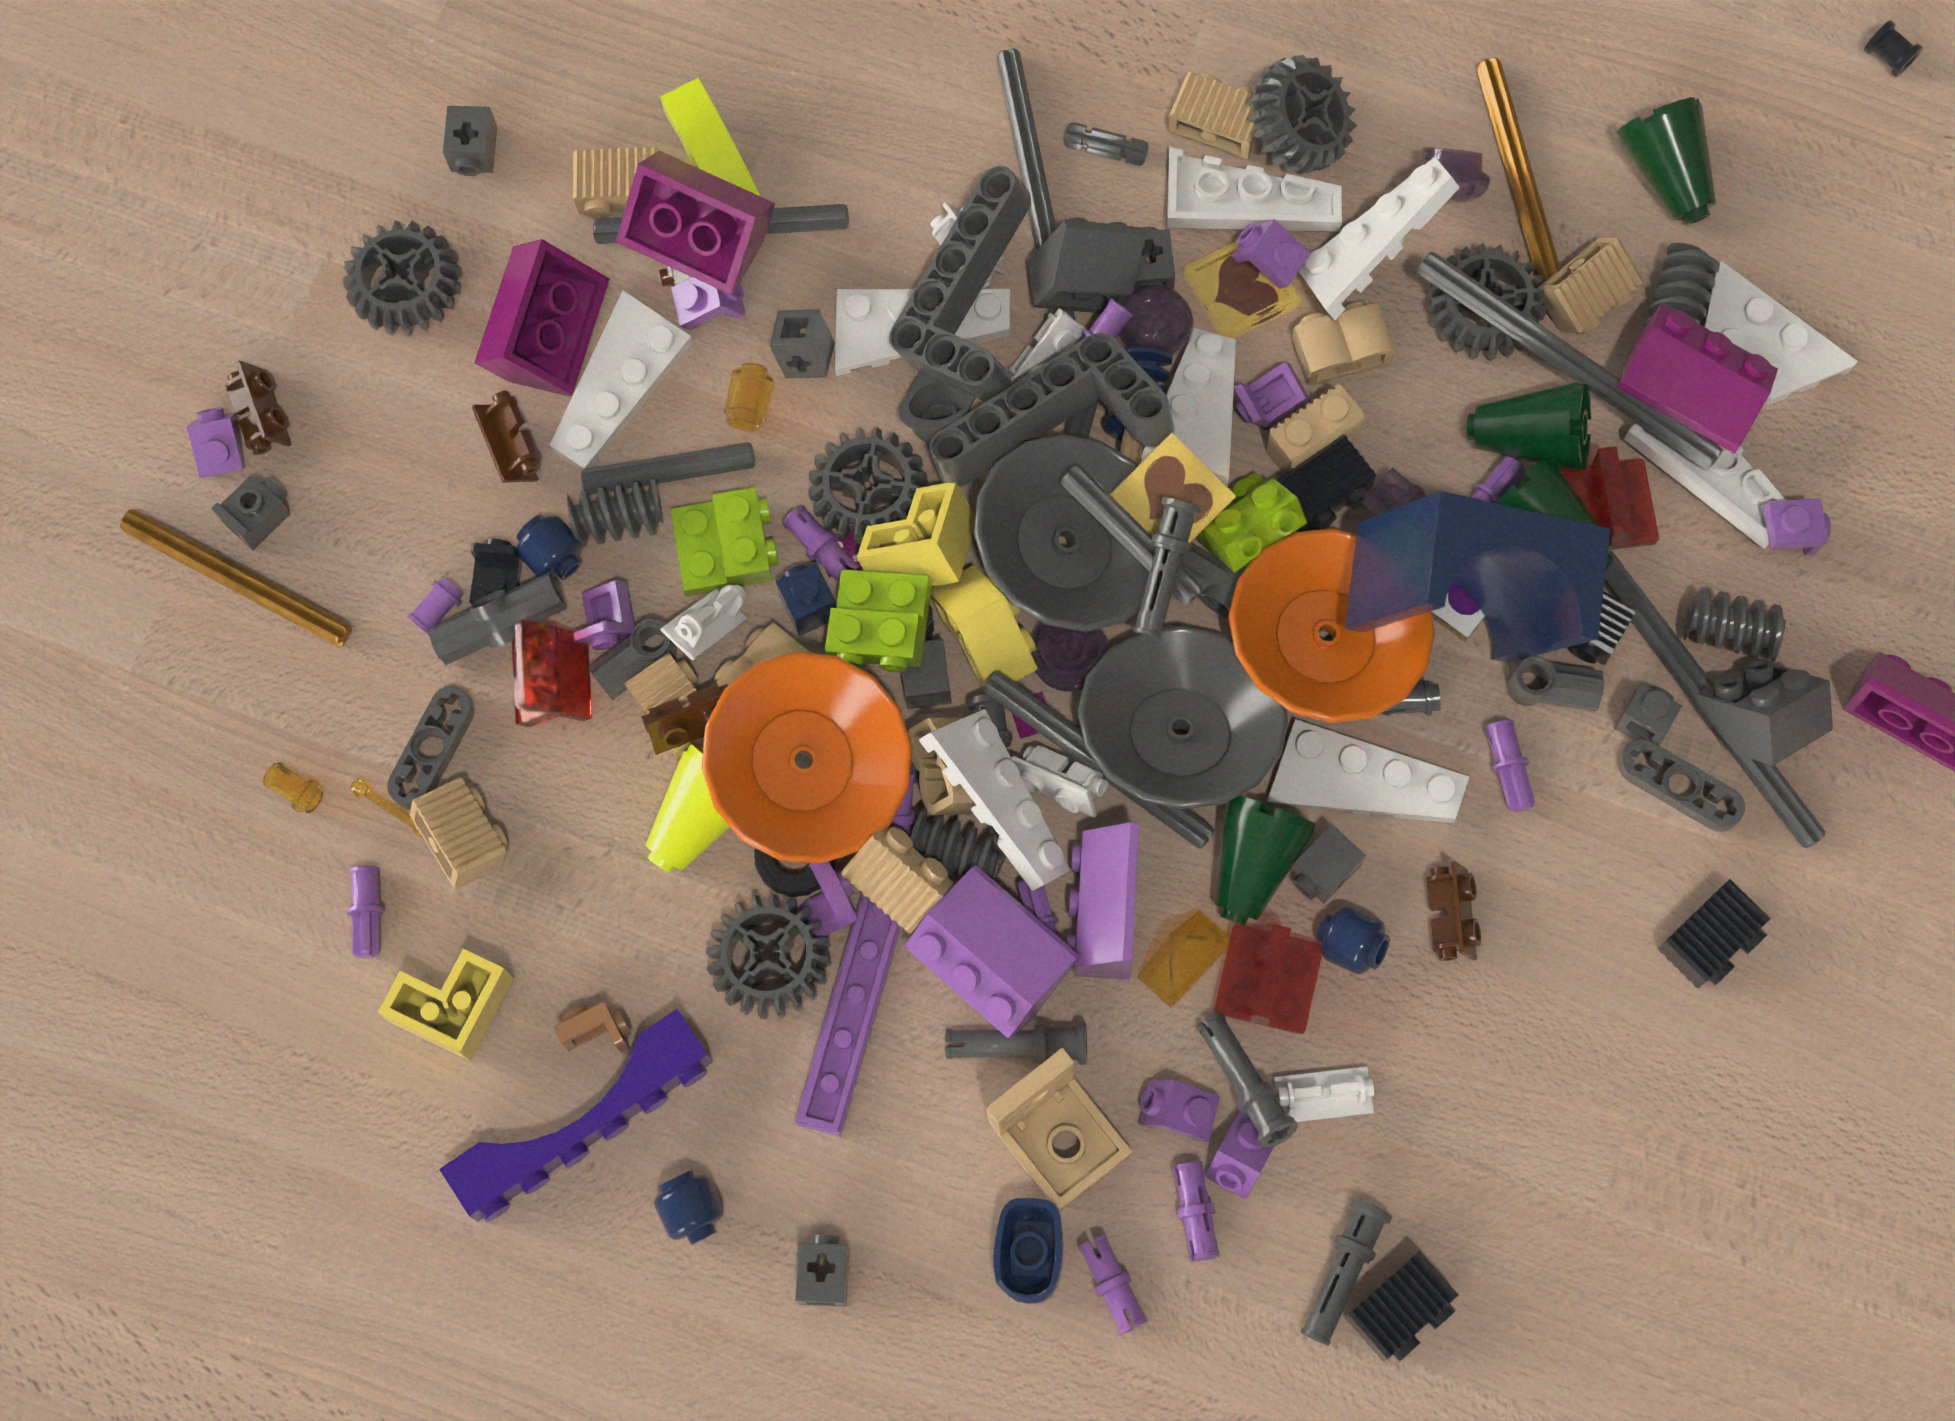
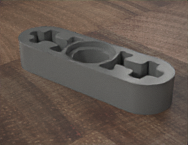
(434, 713)
(1700, 779)

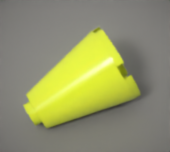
(686, 817)

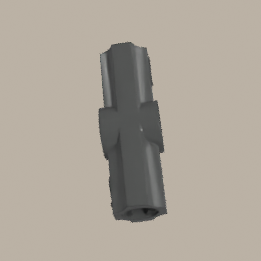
(494, 618)

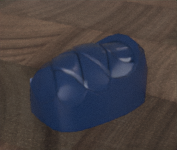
(1029, 1250)

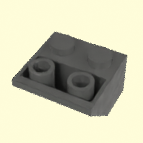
(1086, 265)
(1768, 710)

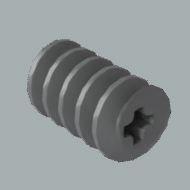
(1685, 281)
(616, 513)
(1736, 622)
(953, 849)

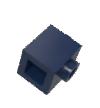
(806, 597)

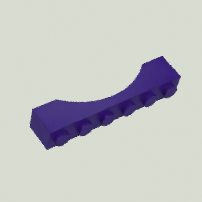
(495, 1173)

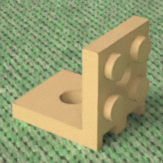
(1041, 1109)

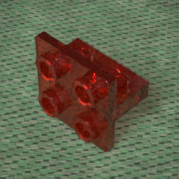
(1617, 498)
(549, 674)
(1269, 978)

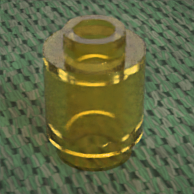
(748, 397)

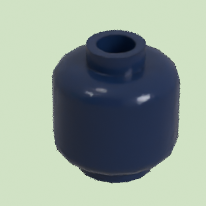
(549, 546)
(1353, 940)
(688, 1207)

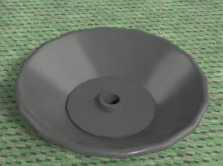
(1019, 530)
(1187, 684)

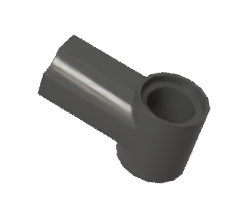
(1214, 576)
(630, 658)
(1559, 685)

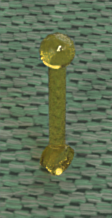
(361, 788)

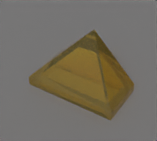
(1184, 958)

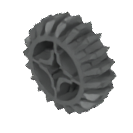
(1301, 114)
(420, 254)
(1488, 268)
(834, 477)
(755, 973)

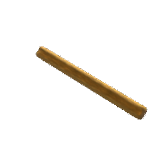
(1518, 168)
(235, 577)

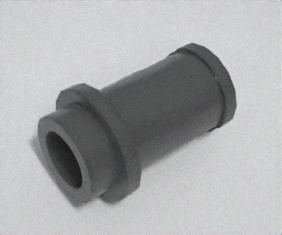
(1421, 699)

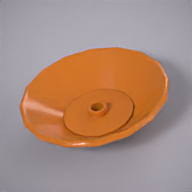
(1276, 624)
(853, 747)

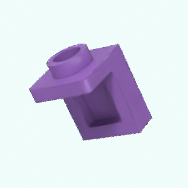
(1271, 251)
(700, 303)
(1271, 396)
(215, 442)
(1797, 525)
(607, 616)
(832, 904)
(1179, 1109)
(1239, 1158)

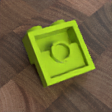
(1252, 521)
(724, 542)
(880, 619)

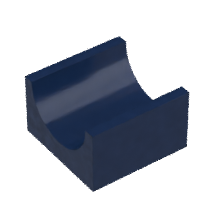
(1524, 569)

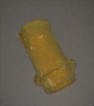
(301, 793)

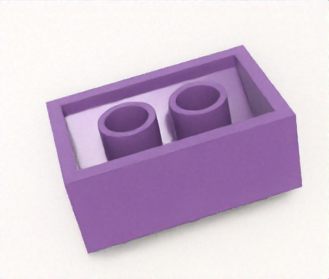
(1105, 901)
(992, 951)

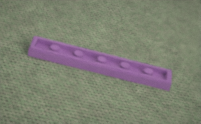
(849, 1020)

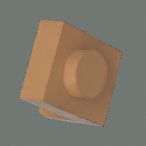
(586, 1024)

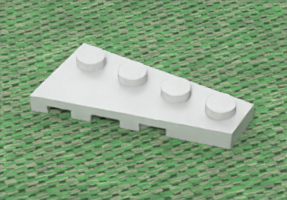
(1229, 197)
(1377, 234)
(868, 316)
(619, 378)
(1204, 400)
(1727, 487)
(1351, 775)
(1001, 799)

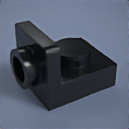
(494, 568)

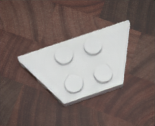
(1770, 330)

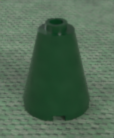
(1674, 157)
(1537, 426)
(1550, 494)
(1256, 856)

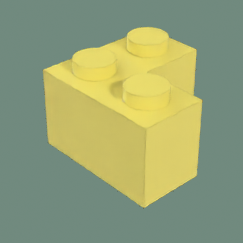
(928, 542)
(985, 626)
(455, 1014)

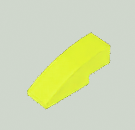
(705, 135)

